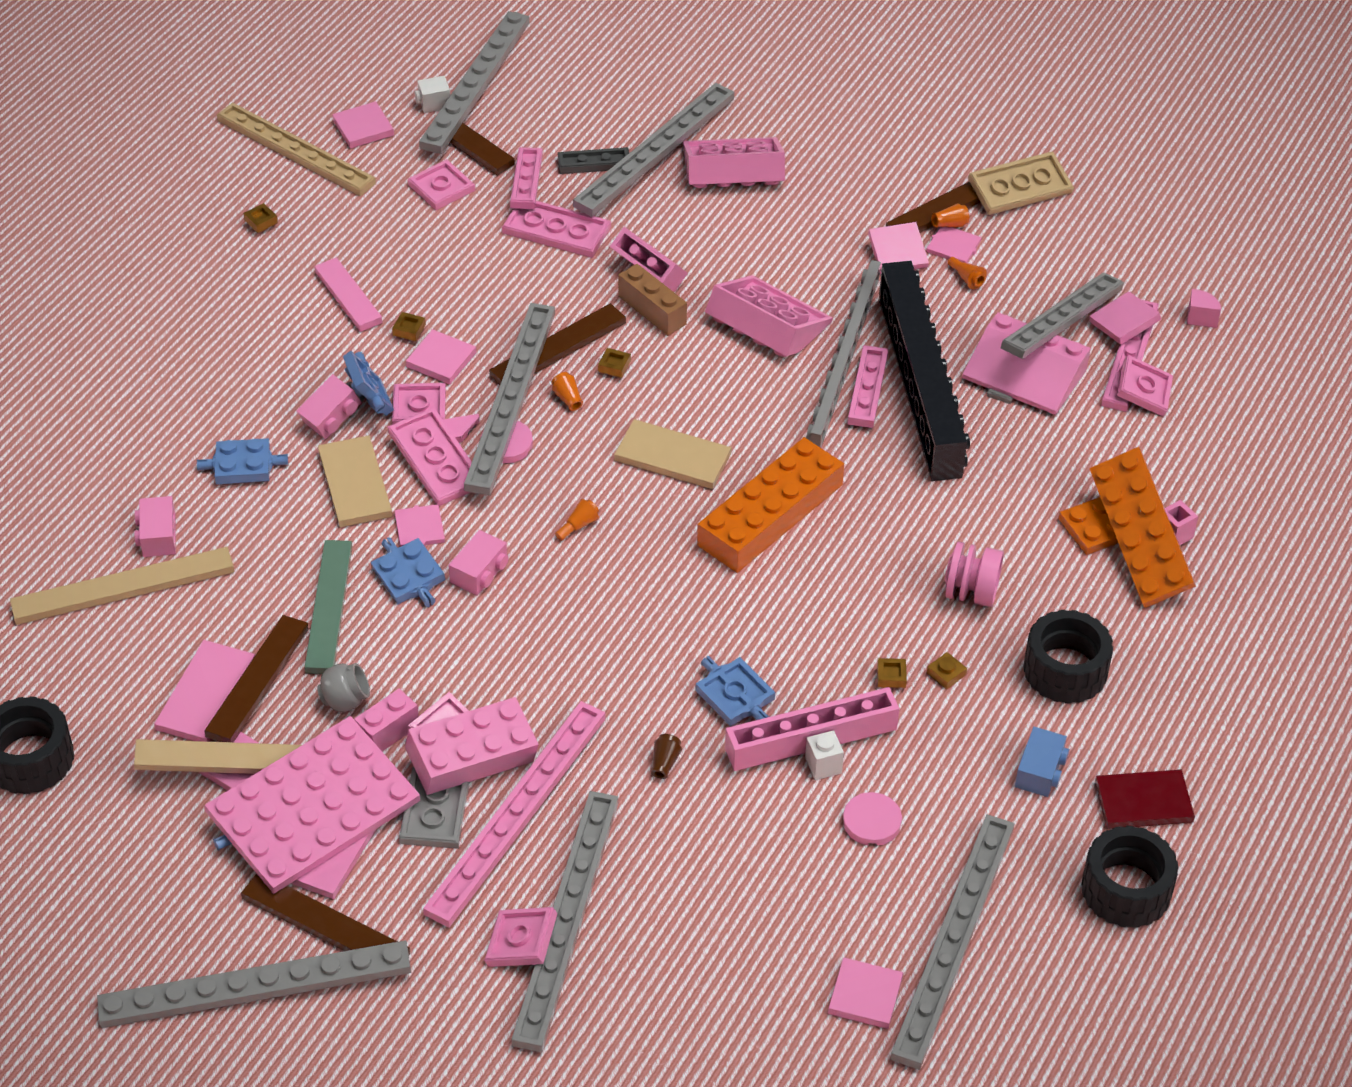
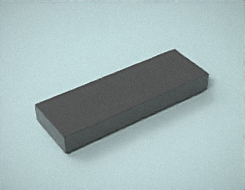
(590, 160)

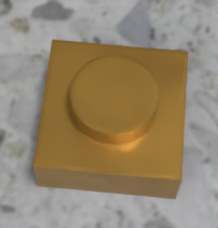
(260, 217)
(408, 326)
(614, 362)
(946, 670)
(891, 672)

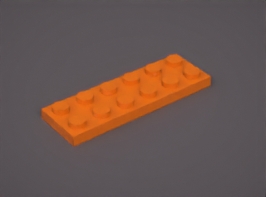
(1142, 527)

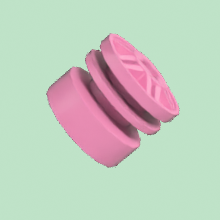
(974, 574)

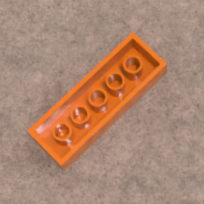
(770, 504)

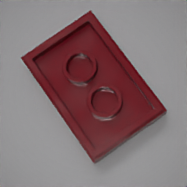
(1144, 799)

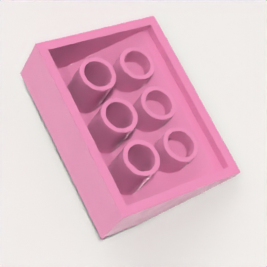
(734, 161)
(766, 314)
(1039, 379)

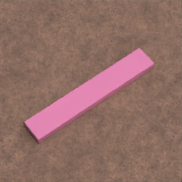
(1134, 347)

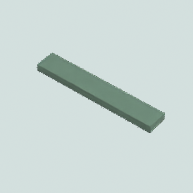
(328, 606)

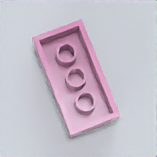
(471, 745)

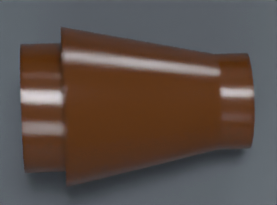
(665, 753)

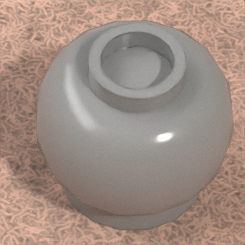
(343, 687)

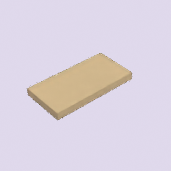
(1020, 183)
(673, 454)
(354, 481)

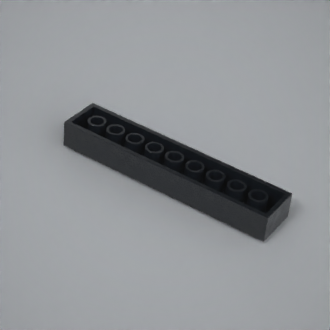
(923, 371)

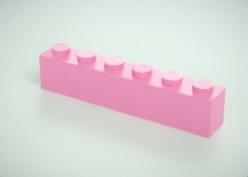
(787, 733)

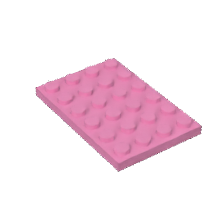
(312, 804)

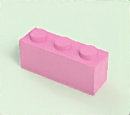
(654, 262)

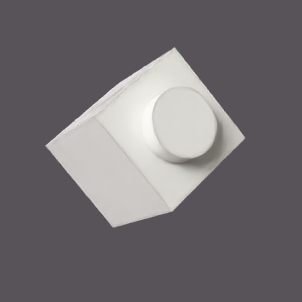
(432, 93)
(824, 755)

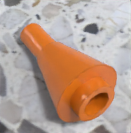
(972, 274)
(582, 515)

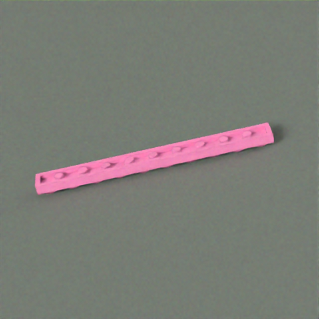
(513, 815)

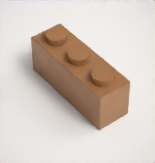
(652, 299)

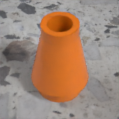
(951, 217)
(566, 389)

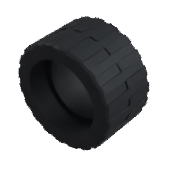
(1068, 631)
(44, 766)
(1138, 849)

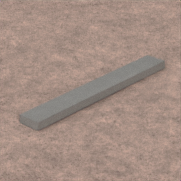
(1062, 315)

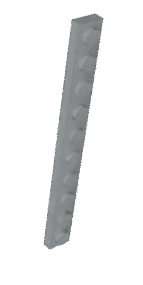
(474, 83)
(653, 150)
(841, 361)
(509, 400)
(570, 906)
(952, 943)
(253, 984)

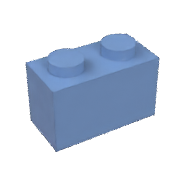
(1041, 761)

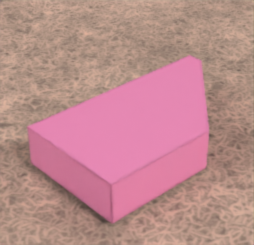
(462, 425)

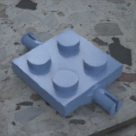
(367, 383)
(242, 461)
(408, 571)
(734, 690)

